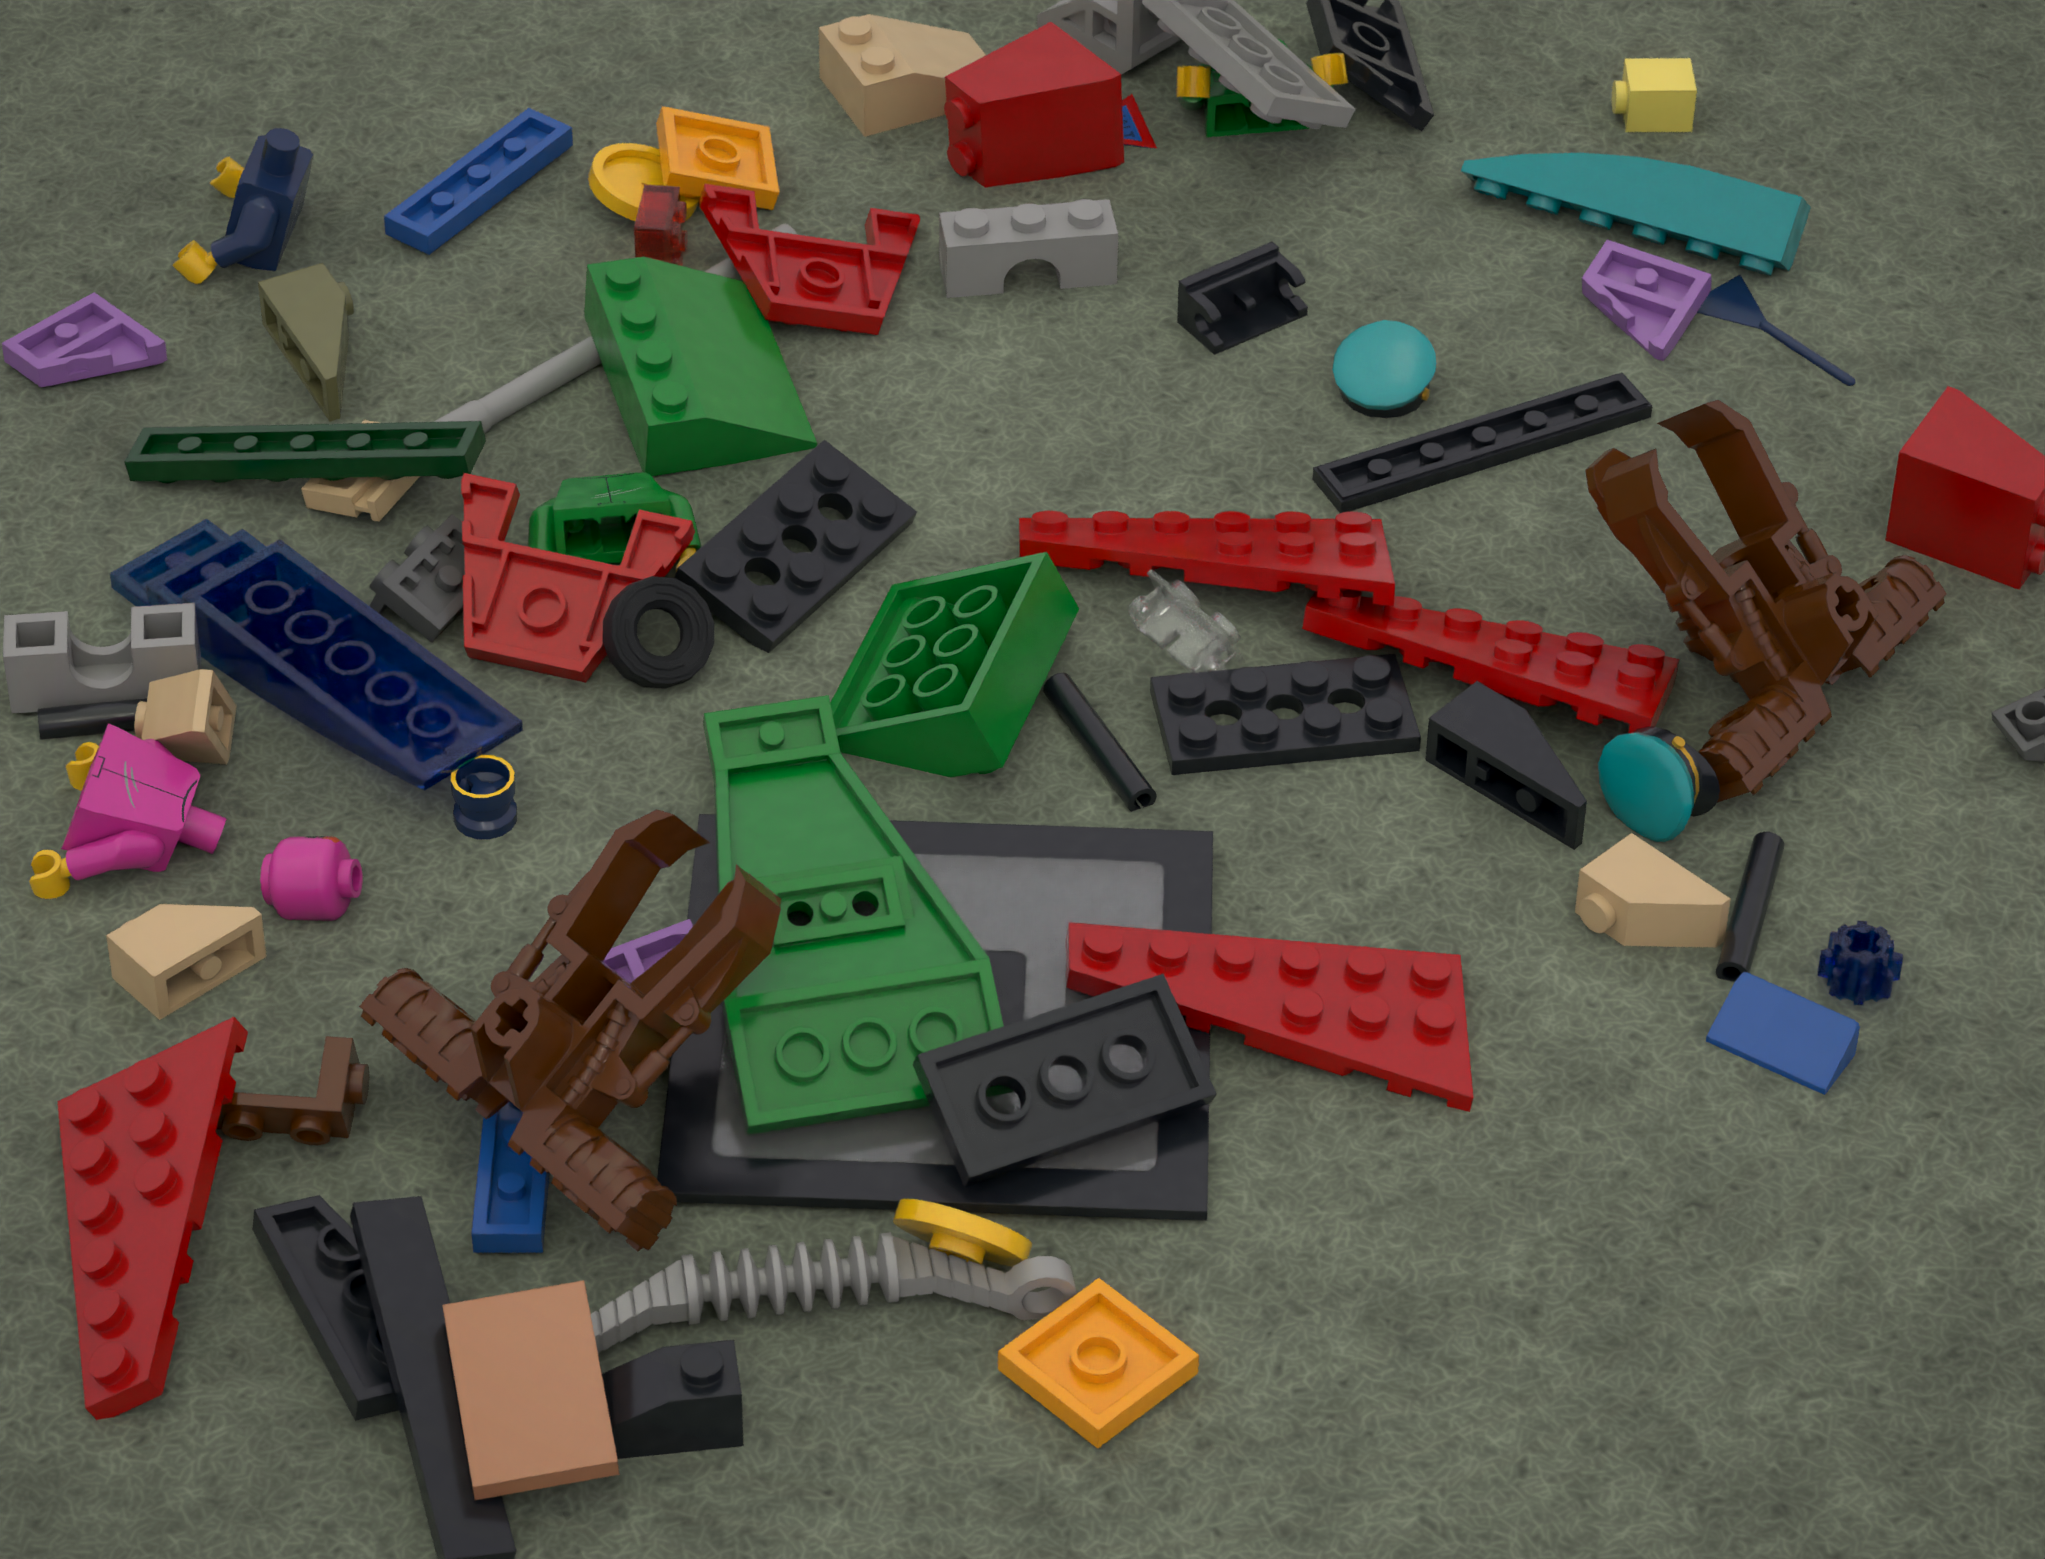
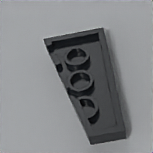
(326, 1283)

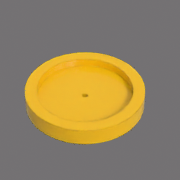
(620, 176)
(961, 1233)

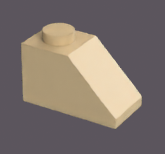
(189, 716)
(1649, 899)
(183, 952)

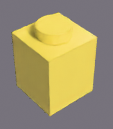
(1656, 95)

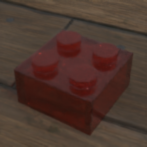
(658, 225)

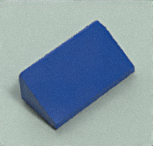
(1785, 1033)

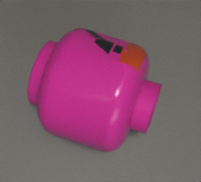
(310, 878)

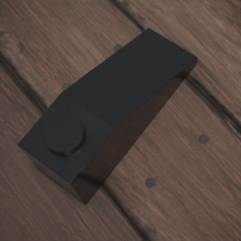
(1506, 758)
(676, 1400)

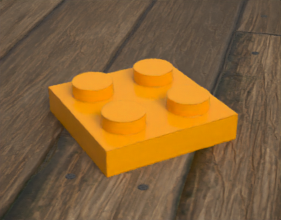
(716, 152)
(1098, 1362)

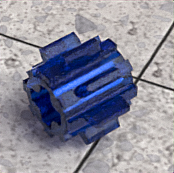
(1860, 963)

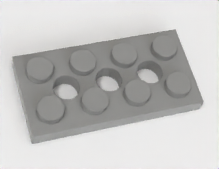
(1252, 62)

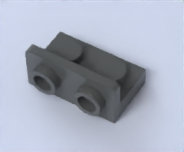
(428, 583)

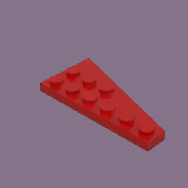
(1225, 549)
(1508, 658)
(1301, 1000)
(135, 1188)

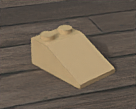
(891, 69)

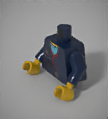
(264, 208)

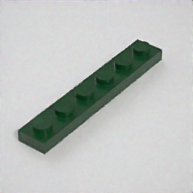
(306, 451)

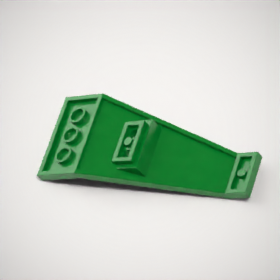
(849, 997)

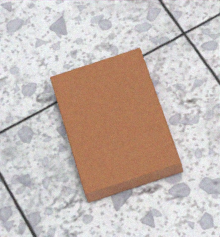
(530, 1390)

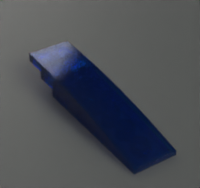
(320, 653)

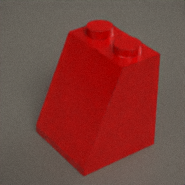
(1034, 112)
(1970, 493)

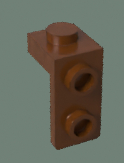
(305, 1119)

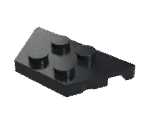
(1375, 52)

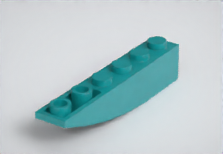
(1658, 200)

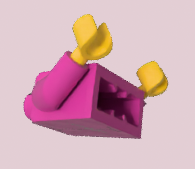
(128, 813)

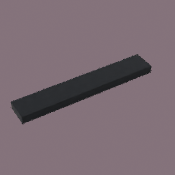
(1481, 442)
(409, 1314)

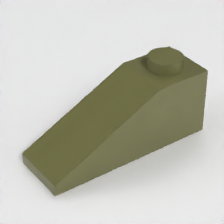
(309, 324)

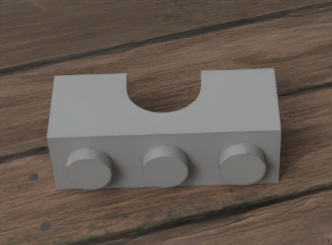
(984, 244)
(56, 669)

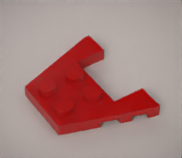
(812, 277)
(542, 605)

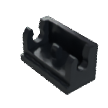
(1240, 298)

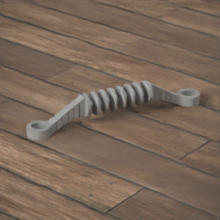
(896, 1266)

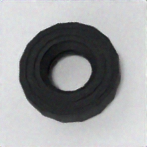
(624, 645)

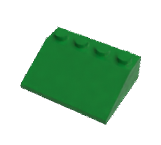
(691, 366)
(954, 667)

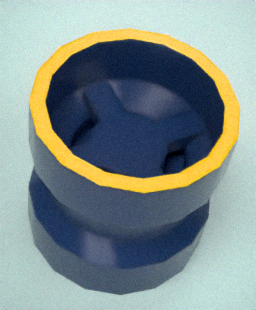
(483, 807)

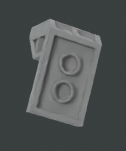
(1114, 30)

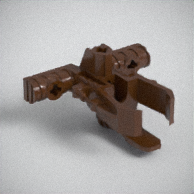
(1757, 602)
(582, 1030)

